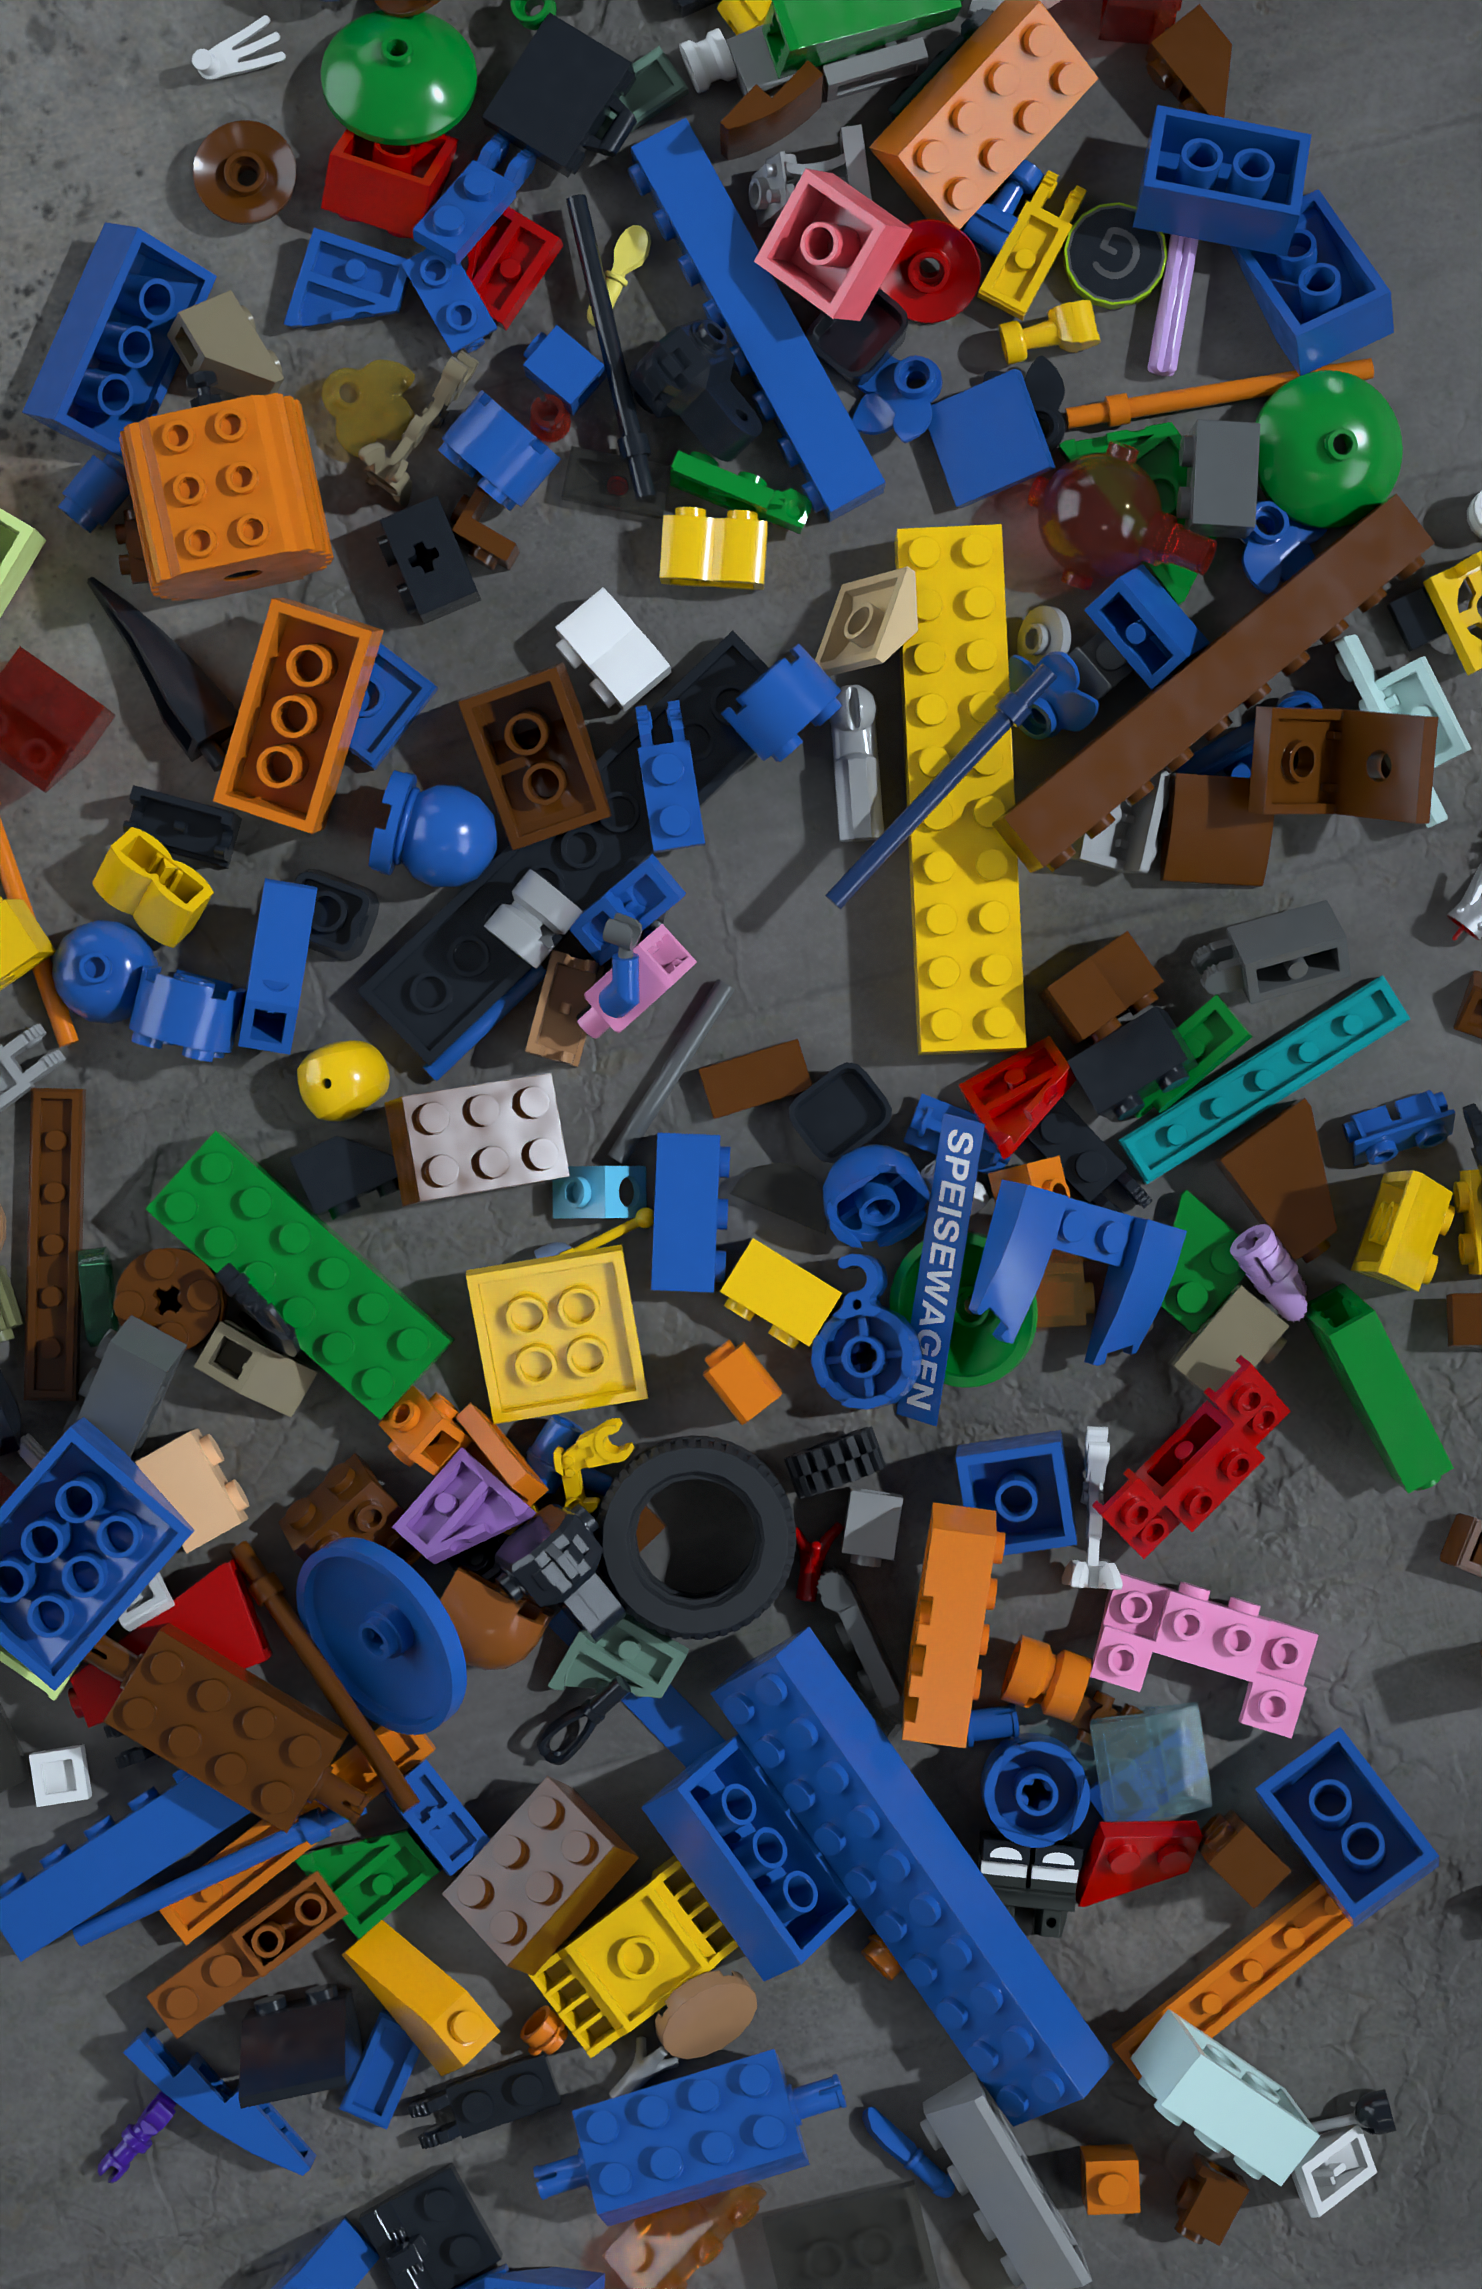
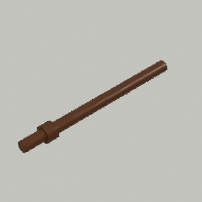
(268, 1592)

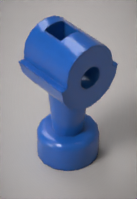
(995, 221)

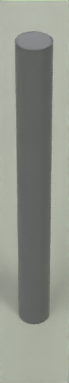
(671, 1072)

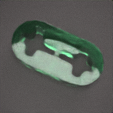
(97, 1293)

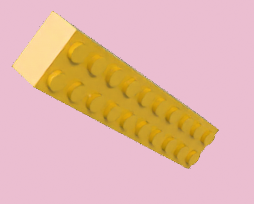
(958, 862)

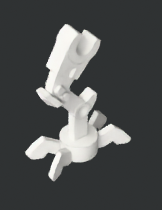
(1093, 1572)

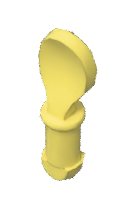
(629, 253)

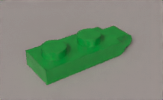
(1212, 1037)

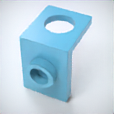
(595, 1192)

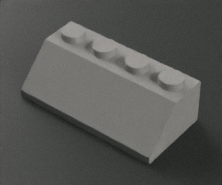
(1004, 2186)

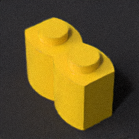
(713, 550)
(152, 887)

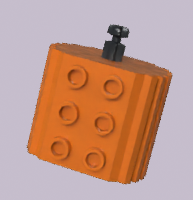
(225, 494)

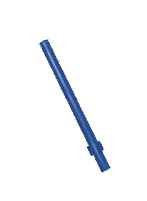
(312, 1827)

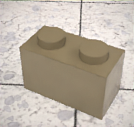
(1234, 1329)

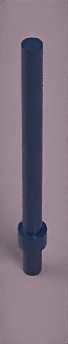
(1011, 711)

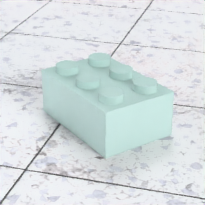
(1223, 2099)

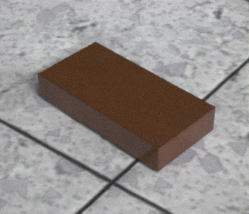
(755, 1079)

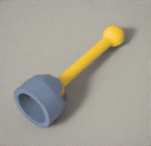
(643, 1218)

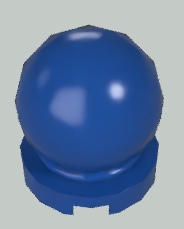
(437, 833)

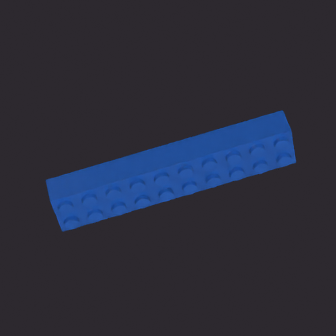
(912, 1879)

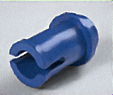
(992, 1724)

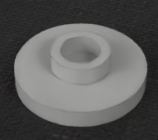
(1043, 632)

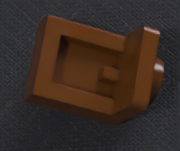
(485, 544)

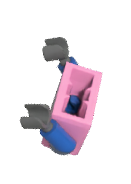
(636, 976)

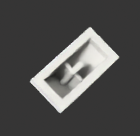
(1333, 2169)

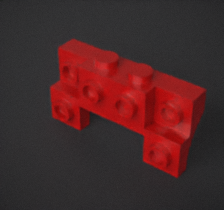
(1197, 1463)

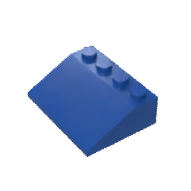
(78, 1550)

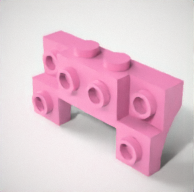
(1210, 1635)

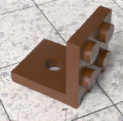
(1342, 763)

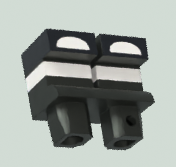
(1049, 1883)

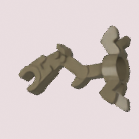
(391, 472)

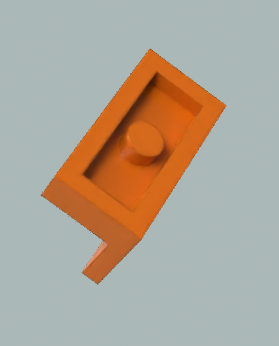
(500, 1456)

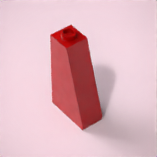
(212, 1611)

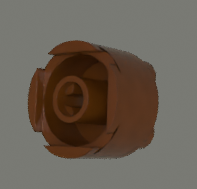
(170, 1269)

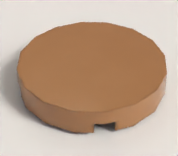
(706, 2014)

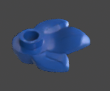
(893, 404)
(1281, 552)
(1060, 704)

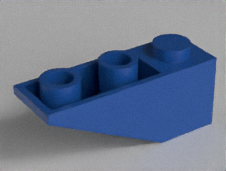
(277, 966)

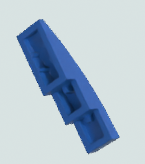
(208, 2099)

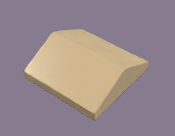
(869, 621)

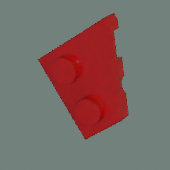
(510, 264)
(1018, 1093)

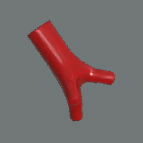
(812, 1560)

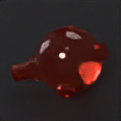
(1108, 517)

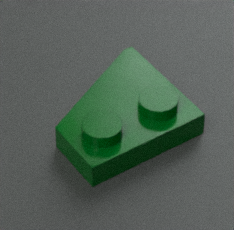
(1205, 1265)
(372, 1874)

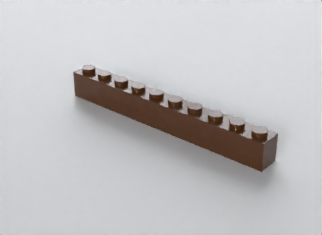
(1213, 684)

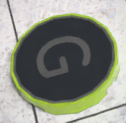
(1112, 259)

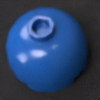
(101, 970)
(874, 1196)

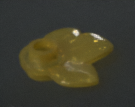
(378, 407)

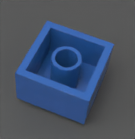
(1025, 1485)

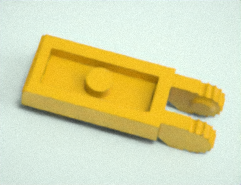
(1030, 250)

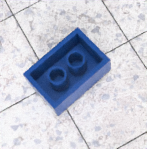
(1222, 180)
(1347, 1827)

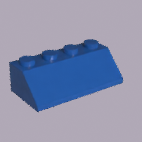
(113, 342)

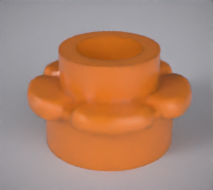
(881, 1958)
(544, 2031)

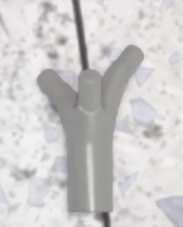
(643, 2068)

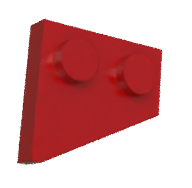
(1135, 1856)

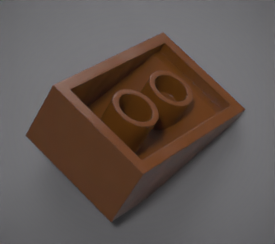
(536, 755)

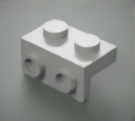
(1131, 839)

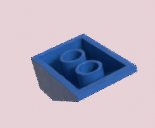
(1321, 295)

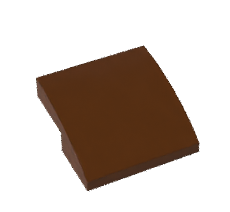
(765, 120)
(1213, 834)

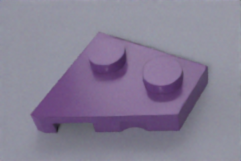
(460, 1510)

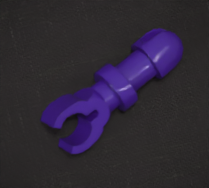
(137, 2137)

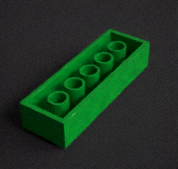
(324, 1288)

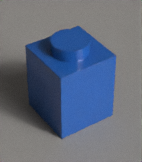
(563, 368)

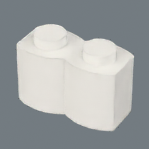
(612, 650)

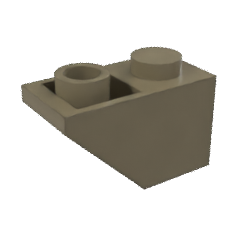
(224, 339)
(255, 1368)

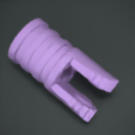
(1271, 1270)

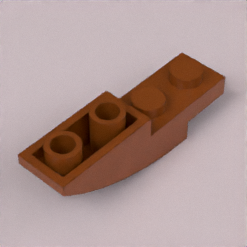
(247, 1953)

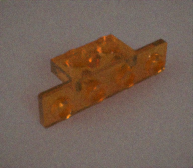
(674, 2242)

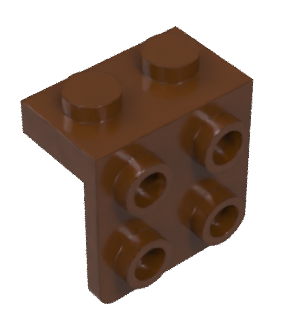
(346, 1506)

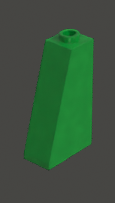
(840, 28)
(1377, 1387)

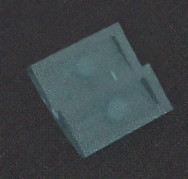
(1151, 1763)

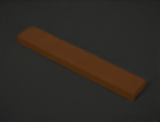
(54, 1244)

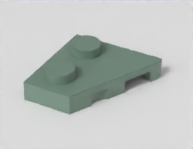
(629, 1651)

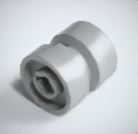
(533, 918)

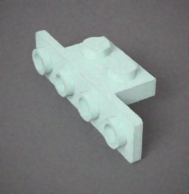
(1405, 691)

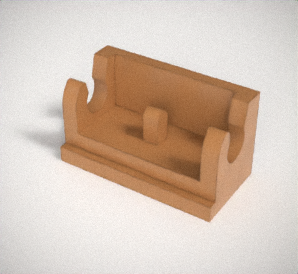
(555, 1028)

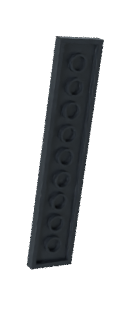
(459, 968)

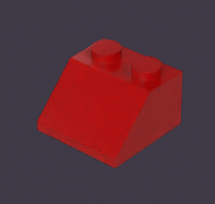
(386, 183)

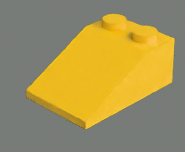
(1404, 1230)

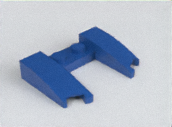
(1034, 1222)

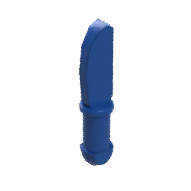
(907, 2153)

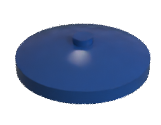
(383, 1634)

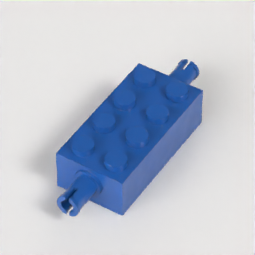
(690, 2138)

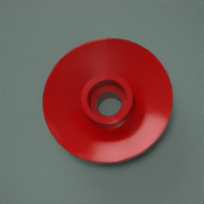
(936, 294)

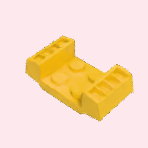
(634, 1958)

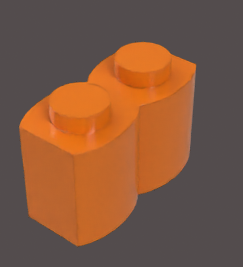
(740, 1380)

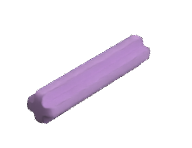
(1172, 305)

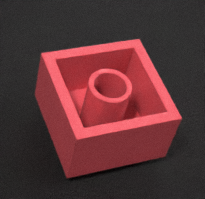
(832, 245)

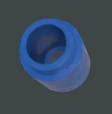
(95, 492)

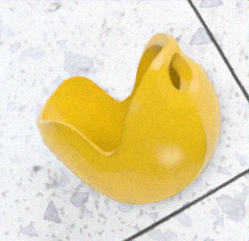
(356, 1076)

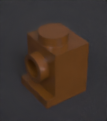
(1209, 2201)

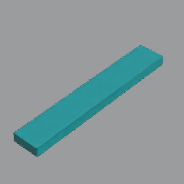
(1263, 1079)

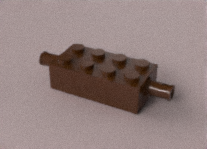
(227, 1727)

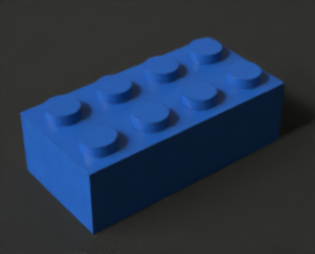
(751, 1858)

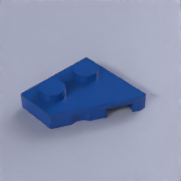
(345, 282)

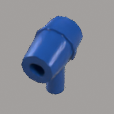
(540, 1456)

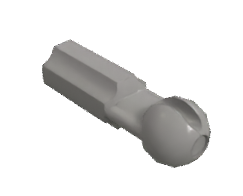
(857, 766)

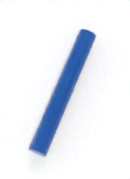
(485, 1023)

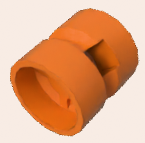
(1046, 1678)

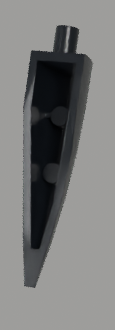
(185, 696)

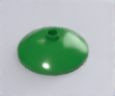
(398, 96)
(1298, 455)
(974, 1352)

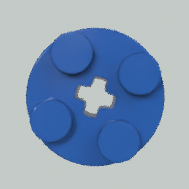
(500, 449)
(783, 704)
(186, 1012)
(1048, 1816)

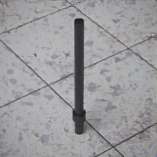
(633, 444)

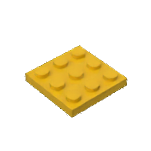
(557, 1334)

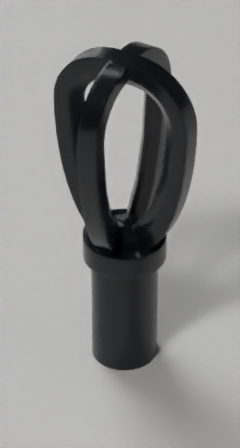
(593, 1709)

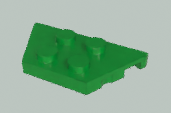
(1160, 459)

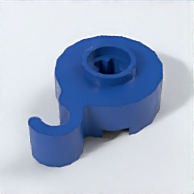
(846, 1334)

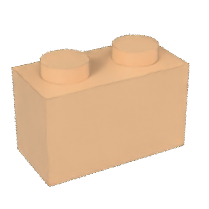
(195, 1485)

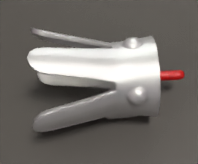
(1468, 912)

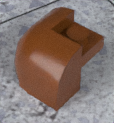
(490, 1624)

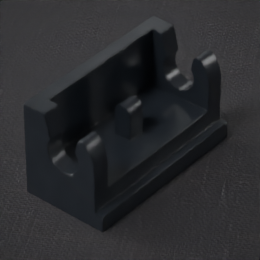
(185, 825)

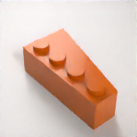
(950, 1624)

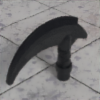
(269, 1322)

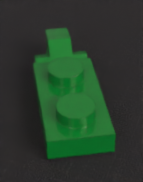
(704, 478)

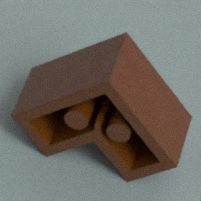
(1101, 989)

